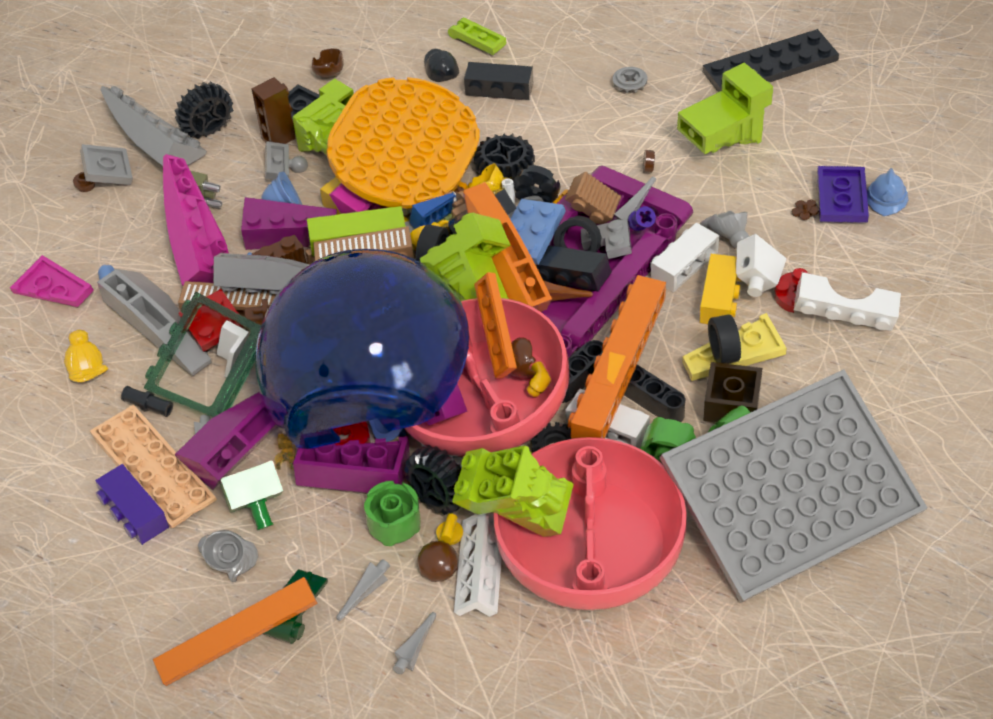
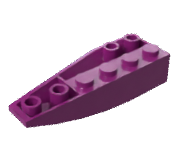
(227, 440)

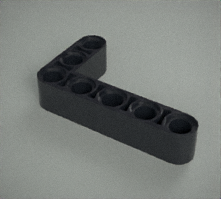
(643, 387)

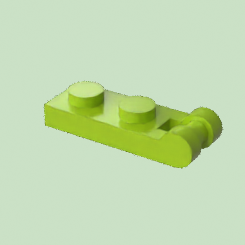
(477, 36)

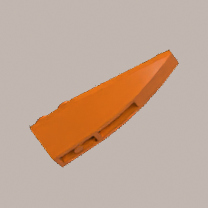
(513, 264)

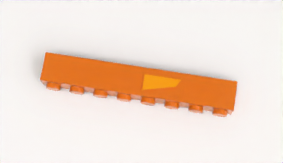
(619, 359)

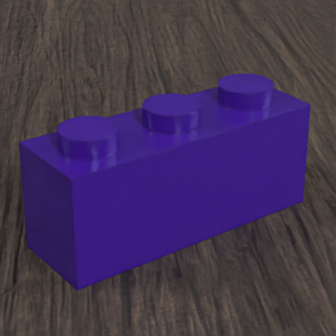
(131, 504)

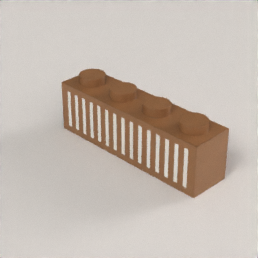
(393, 240)
(239, 298)

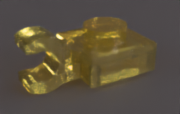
(288, 452)

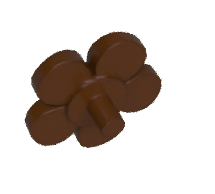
(805, 209)

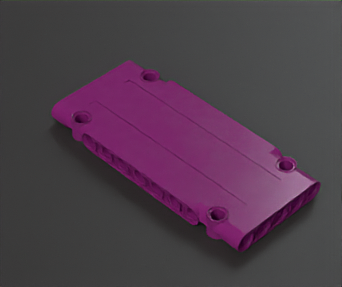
(583, 318)

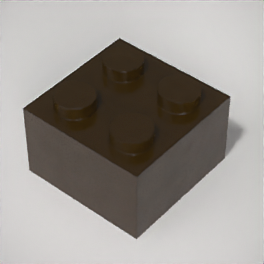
(729, 388)

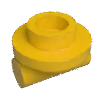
(450, 530)

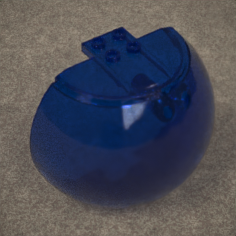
(359, 344)

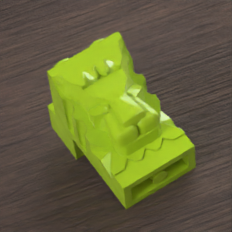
(729, 115)
(317, 119)
(468, 254)
(513, 487)

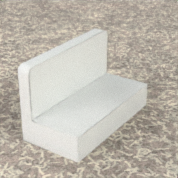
(231, 343)

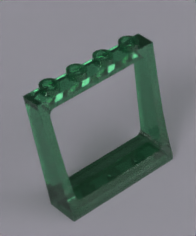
(236, 376)

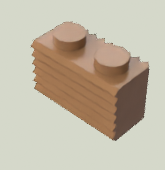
(593, 198)

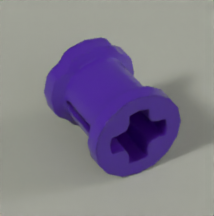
(635, 218)

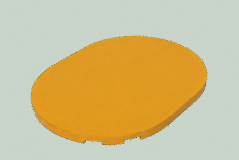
(402, 142)

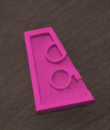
(52, 283)

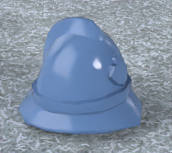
(281, 190)
(887, 194)

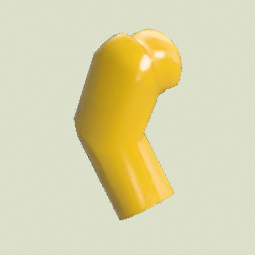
(539, 381)

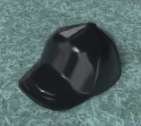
(440, 65)

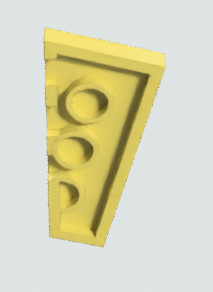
(758, 343)

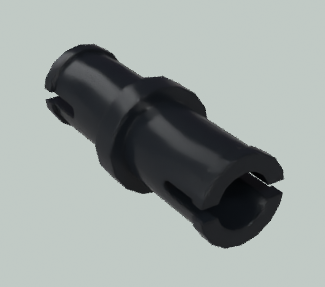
(147, 401)

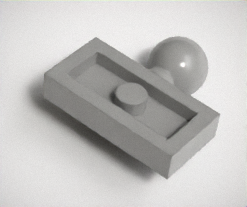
(278, 161)

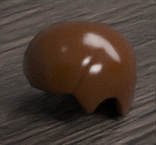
(329, 63)
(523, 357)
(437, 561)

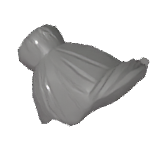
(728, 225)
(228, 553)

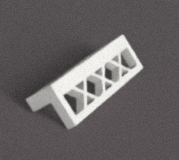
(486, 567)

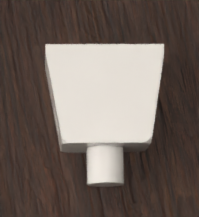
(758, 265)

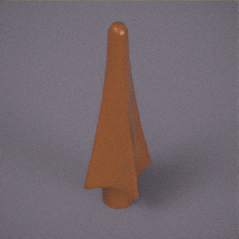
(560, 292)

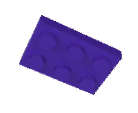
(842, 194)

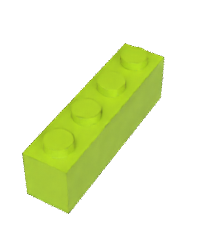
(353, 224)

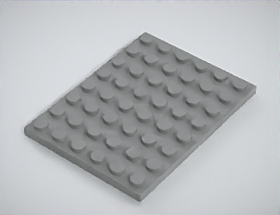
(792, 484)

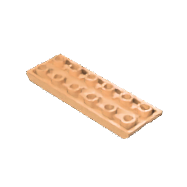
(152, 462)

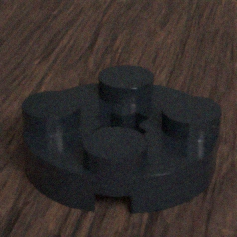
(534, 174)

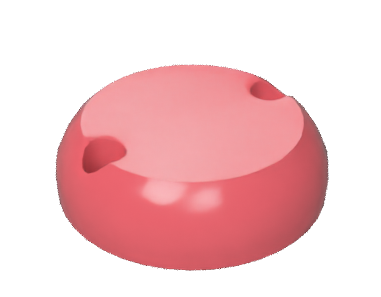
(501, 409)
(617, 532)

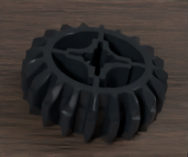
(204, 110)
(506, 152)
(433, 478)

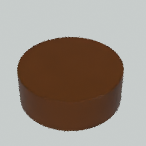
(648, 161)

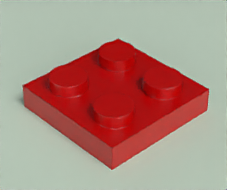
(208, 323)

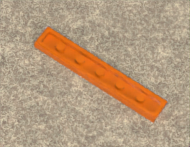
(235, 631)

